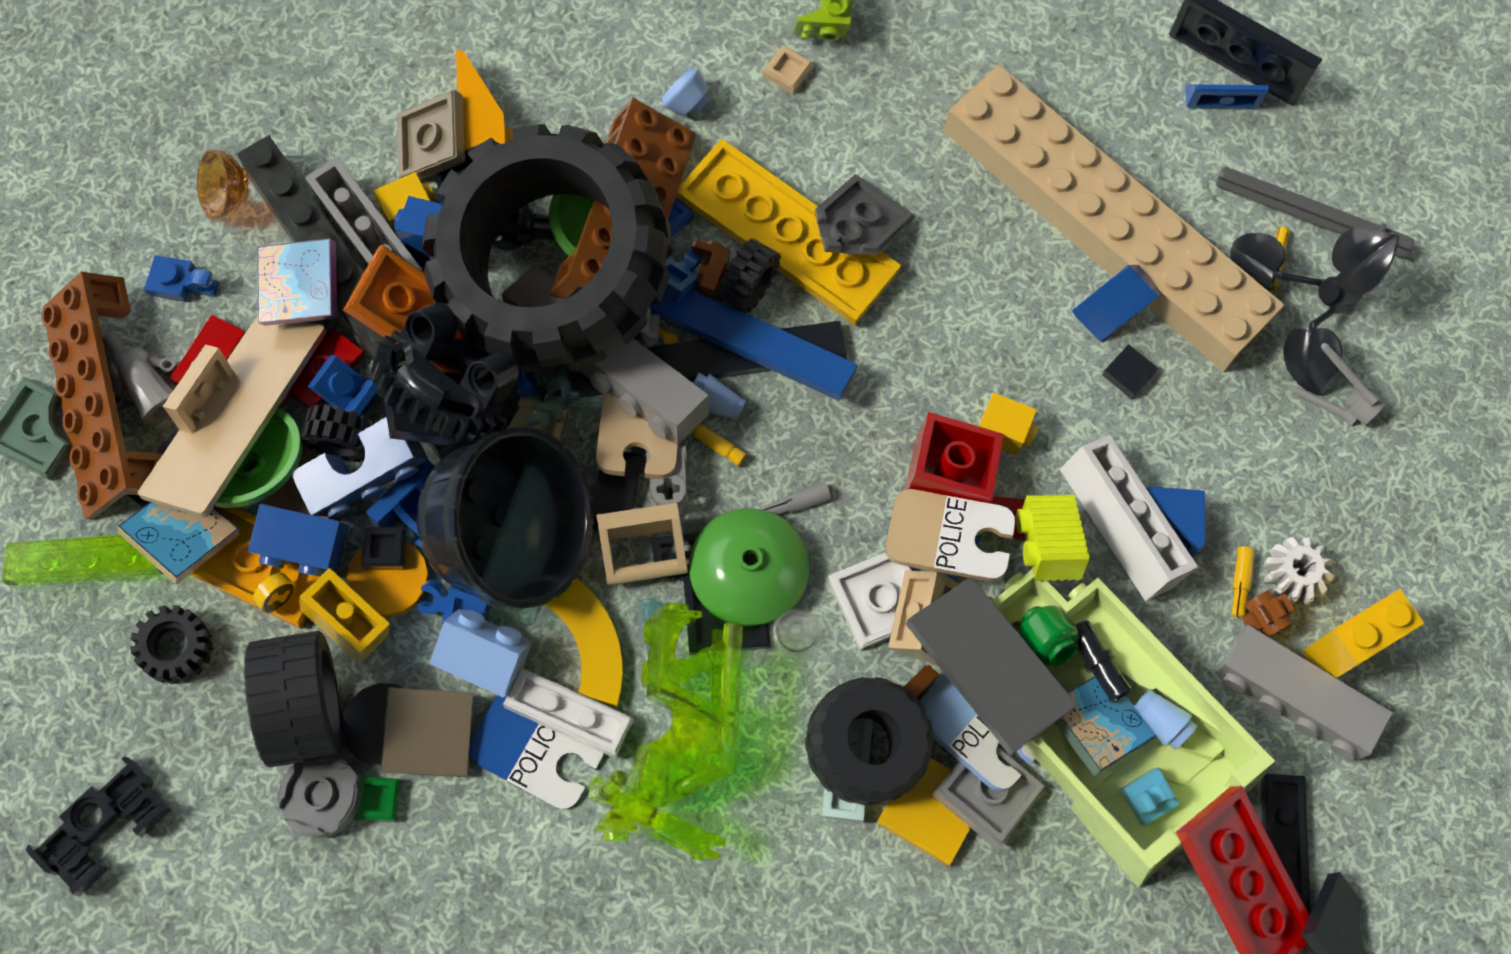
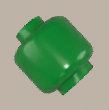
(1050, 634)

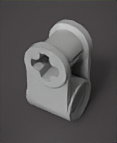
(672, 484)

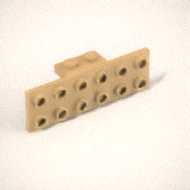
(224, 410)

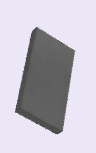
(990, 665)

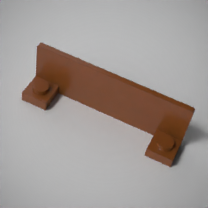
(662, 152)
(86, 393)

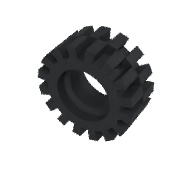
(748, 275)
(335, 432)
(161, 623)

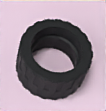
(293, 699)

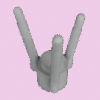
(1361, 403)

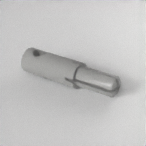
(800, 500)

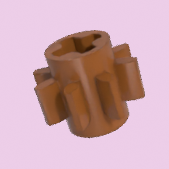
(1269, 613)

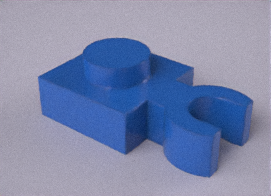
(450, 601)

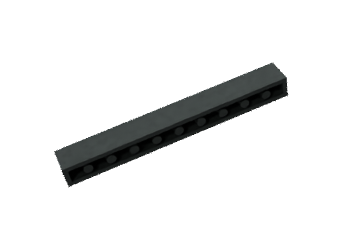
(306, 222)

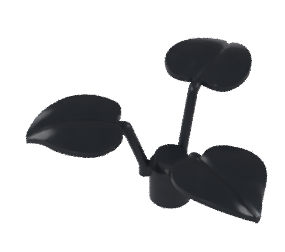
(1363, 262)

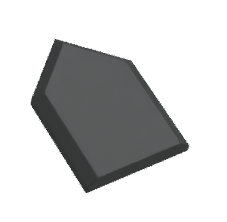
(859, 219)

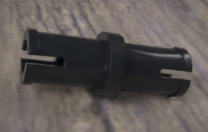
(1101, 663)

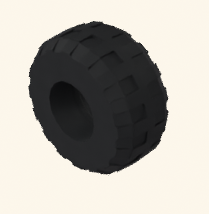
(897, 714)

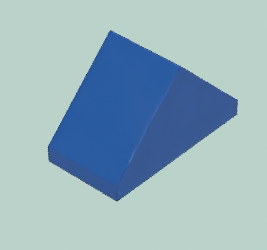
(1185, 514)

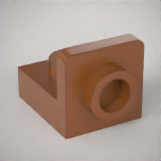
(713, 266)

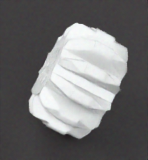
(1310, 562)

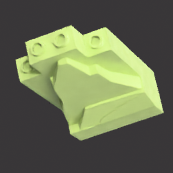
(1198, 771)

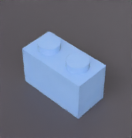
(480, 651)

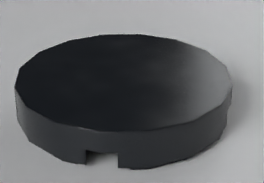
(365, 722)

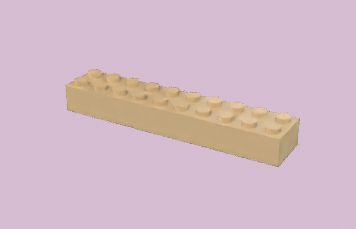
(1111, 215)

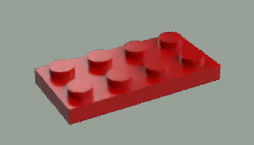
(1244, 876)

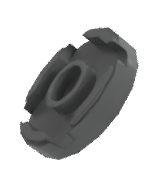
(320, 796)

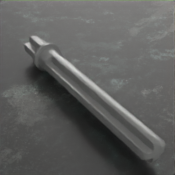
(1302, 207)

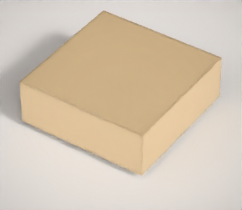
(787, 69)

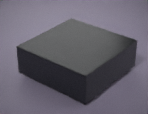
(1129, 371)
(384, 548)

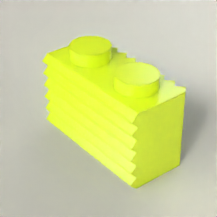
(1053, 537)

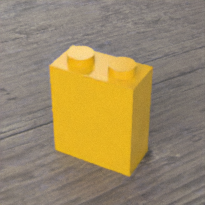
(1364, 635)

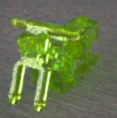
(694, 750)

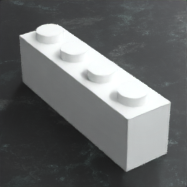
(1128, 517)

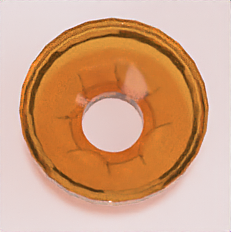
(221, 184)

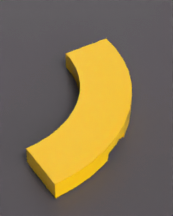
(595, 641)

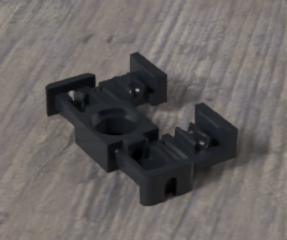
(64, 846)

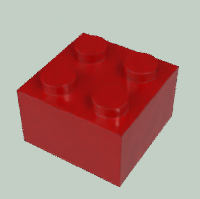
(955, 459)

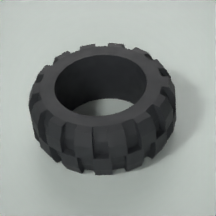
(502, 183)

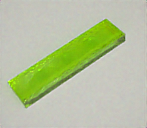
(73, 560)

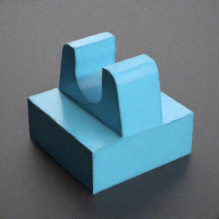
(1149, 796)

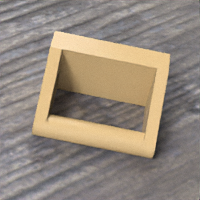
(637, 523)
(916, 593)

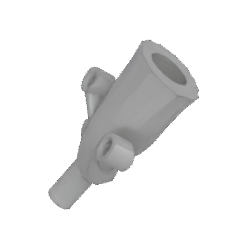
(142, 382)

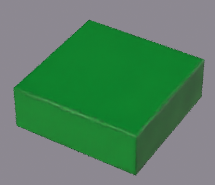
(379, 799)

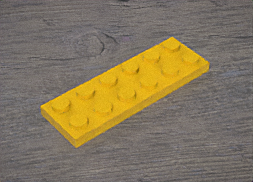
(757, 205)

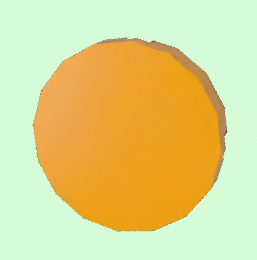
(390, 591)

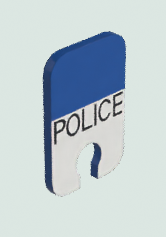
(528, 755)

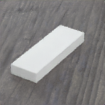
(568, 713)

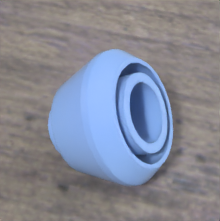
(687, 93)

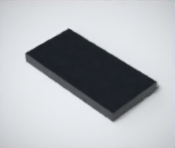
(1245, 47)

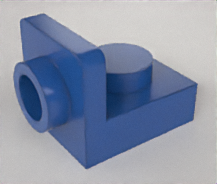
(343, 387)

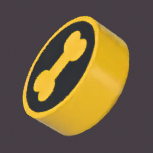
(273, 592)

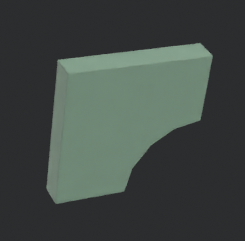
(30, 431)

